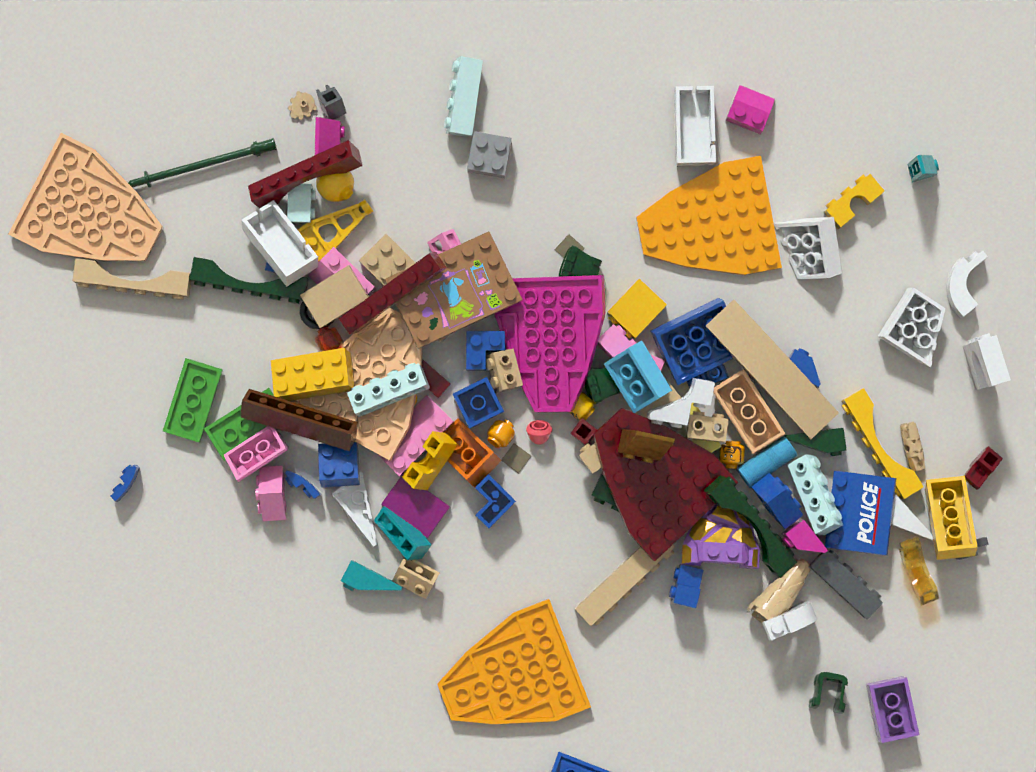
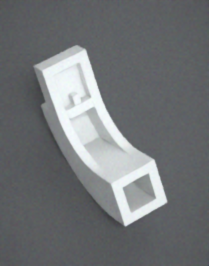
(956, 285)
(790, 621)

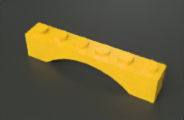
(861, 410)

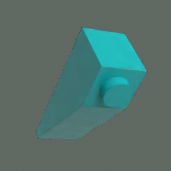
(922, 167)
(402, 534)
(363, 578)

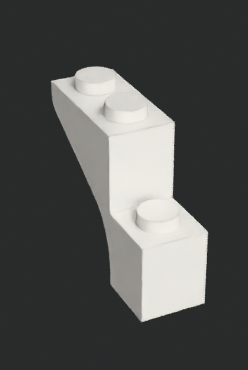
(679, 410)

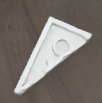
(355, 504)

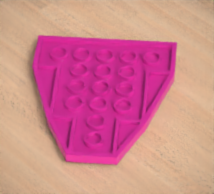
(554, 336)

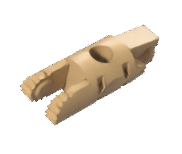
(913, 446)

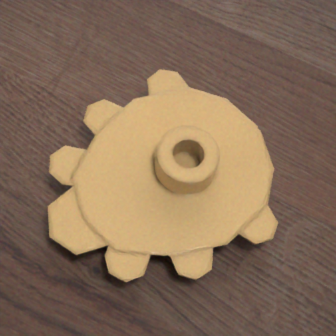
(302, 105)

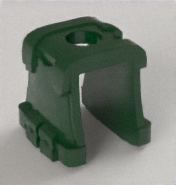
(579, 263)
(600, 385)
(839, 706)

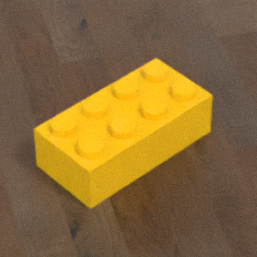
(312, 374)
(950, 518)

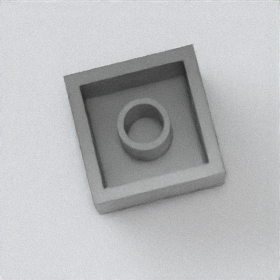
(489, 154)

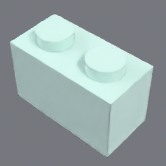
(300, 204)

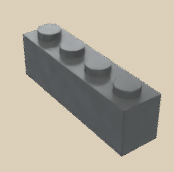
(849, 587)

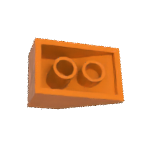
(471, 456)

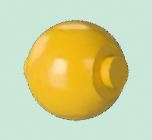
(335, 186)

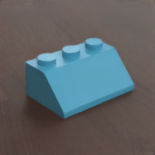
(637, 376)

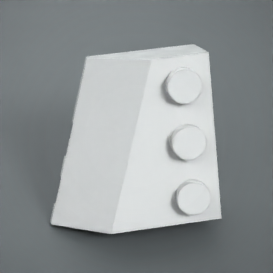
(811, 247)
(914, 326)

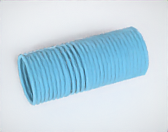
(762, 464)

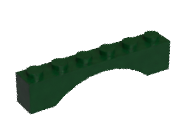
(208, 272)
(774, 554)

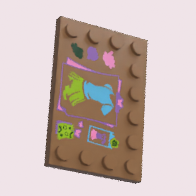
(462, 294)

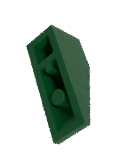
(825, 441)

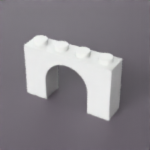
(986, 361)

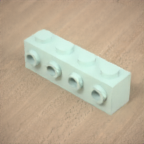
(463, 96)
(388, 389)
(815, 494)

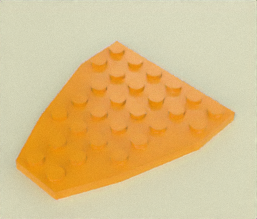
(715, 222)
(516, 673)

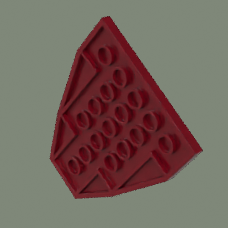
(659, 497)

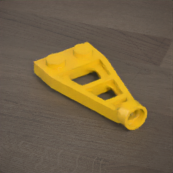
(311, 234)

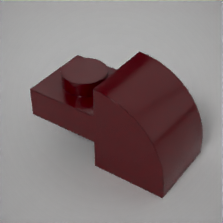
(584, 432)
(982, 467)

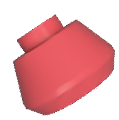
(539, 431)

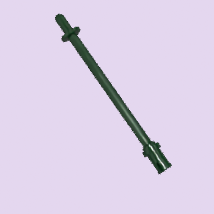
(255, 149)

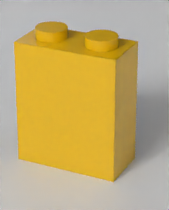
(636, 309)

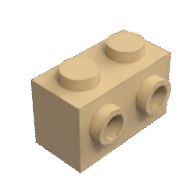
(503, 370)
(706, 429)
(415, 577)

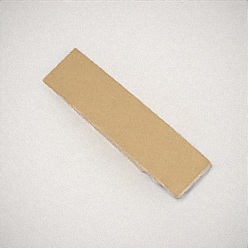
(772, 369)

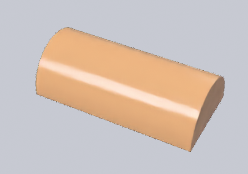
(748, 411)

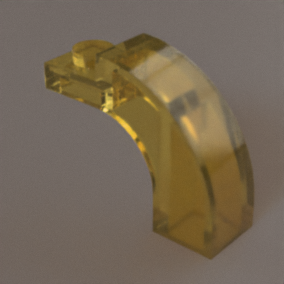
(917, 571)

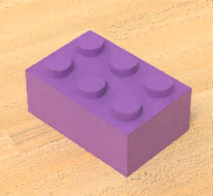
(892, 709)

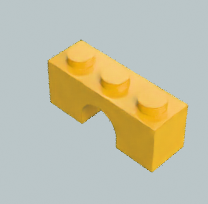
(866, 189)
(423, 473)

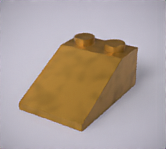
(644, 445)

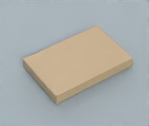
(334, 296)

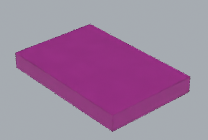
(415, 506)

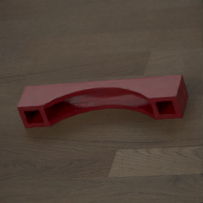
(335, 160)
(392, 292)

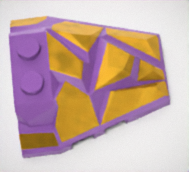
(721, 538)

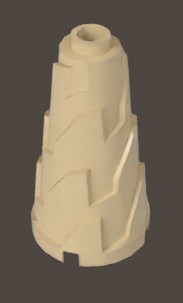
(781, 593)

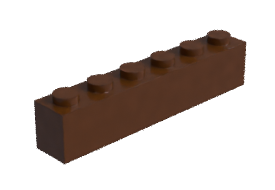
(299, 419)

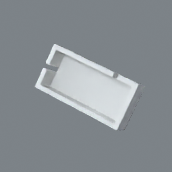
(694, 126)
(280, 243)

